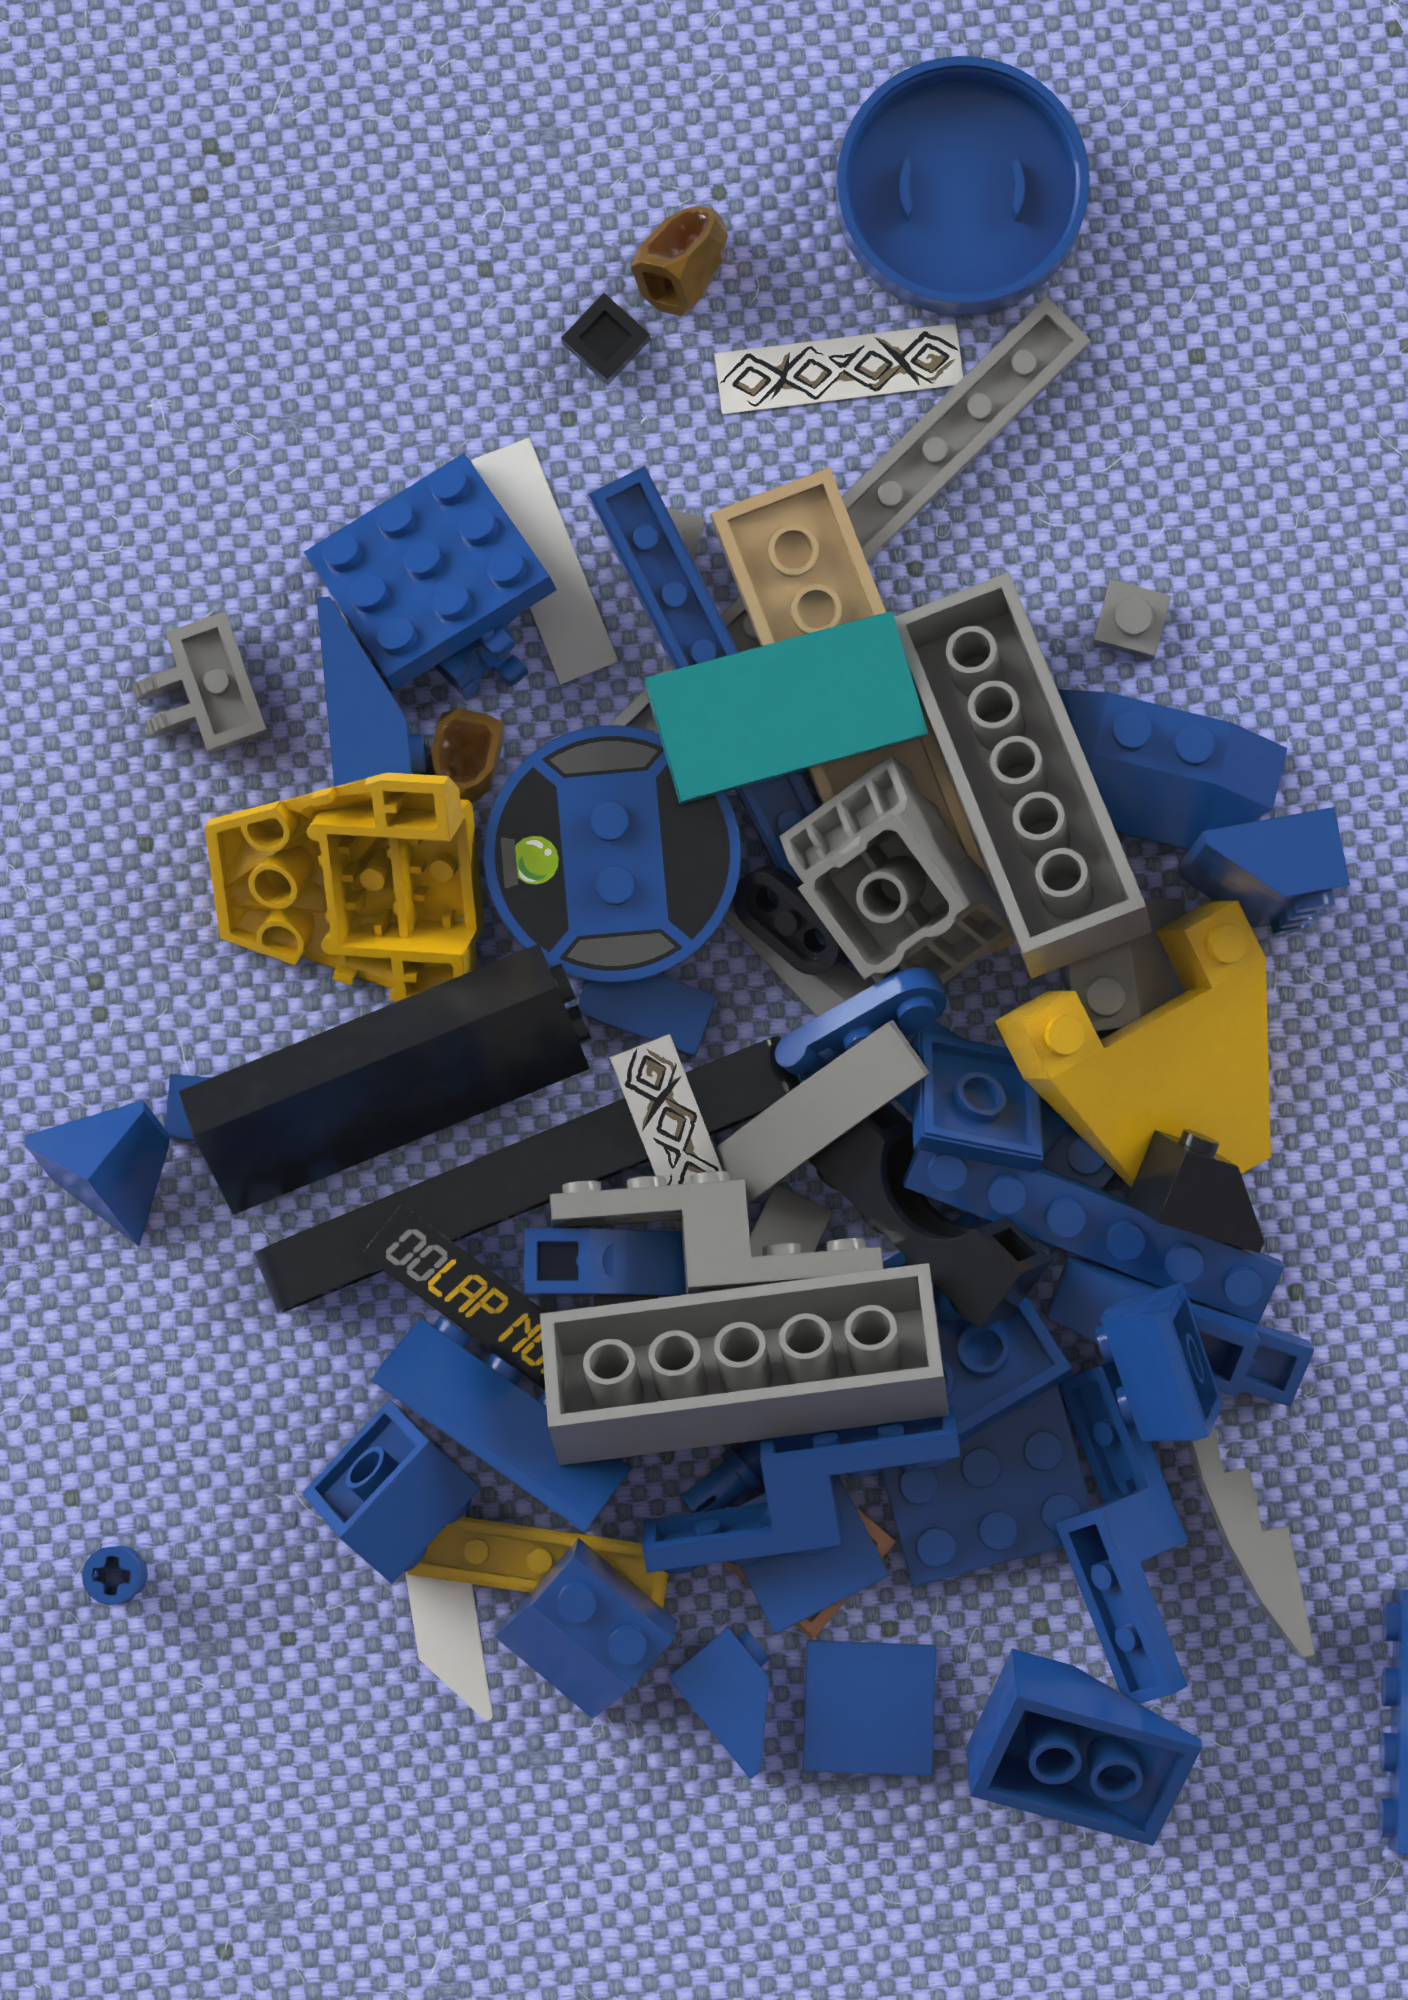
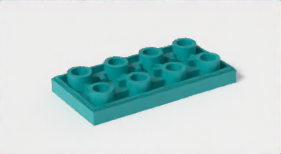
(785, 707)

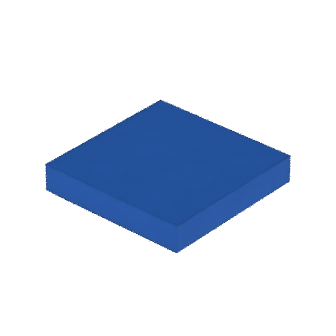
(975, 1104)
(801, 1586)
(869, 1707)

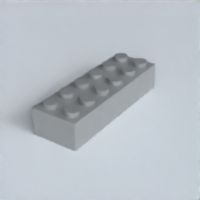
(1021, 776)
(743, 1364)

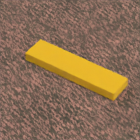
(522, 1555)

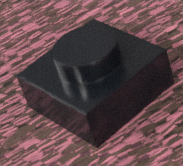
(605, 338)

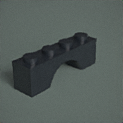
(978, 1268)

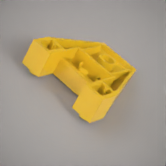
(1174, 1069)

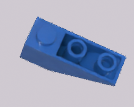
(603, 1262)

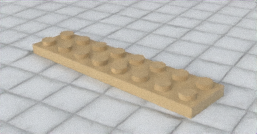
(808, 573)

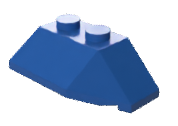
(1172, 769)

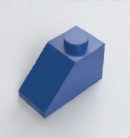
(729, 1693)

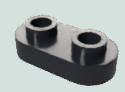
(786, 926)

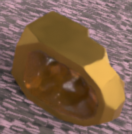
(680, 259)
(467, 751)

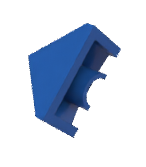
(107, 1163)

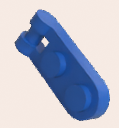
(907, 997)

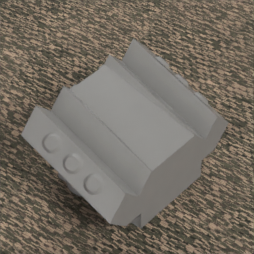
(894, 879)

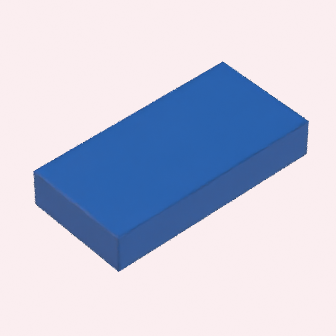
(651, 1009)

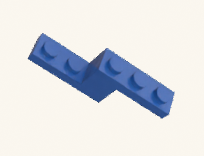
(800, 1495)
(1117, 1535)

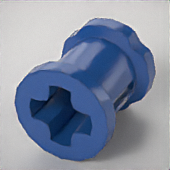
(102, 1589)

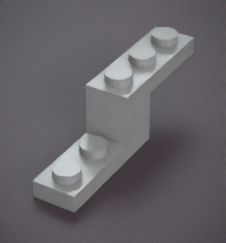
(712, 1230)

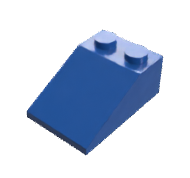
(364, 719)
(1077, 1751)

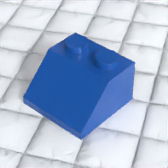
(1160, 1365)
(391, 1492)
(588, 1630)

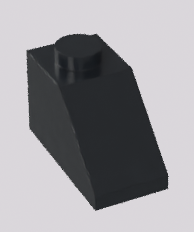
(1195, 1190)

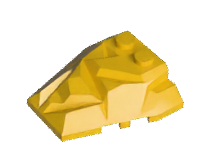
(355, 879)

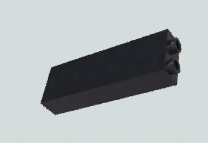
(387, 1078)

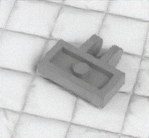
(214, 682)

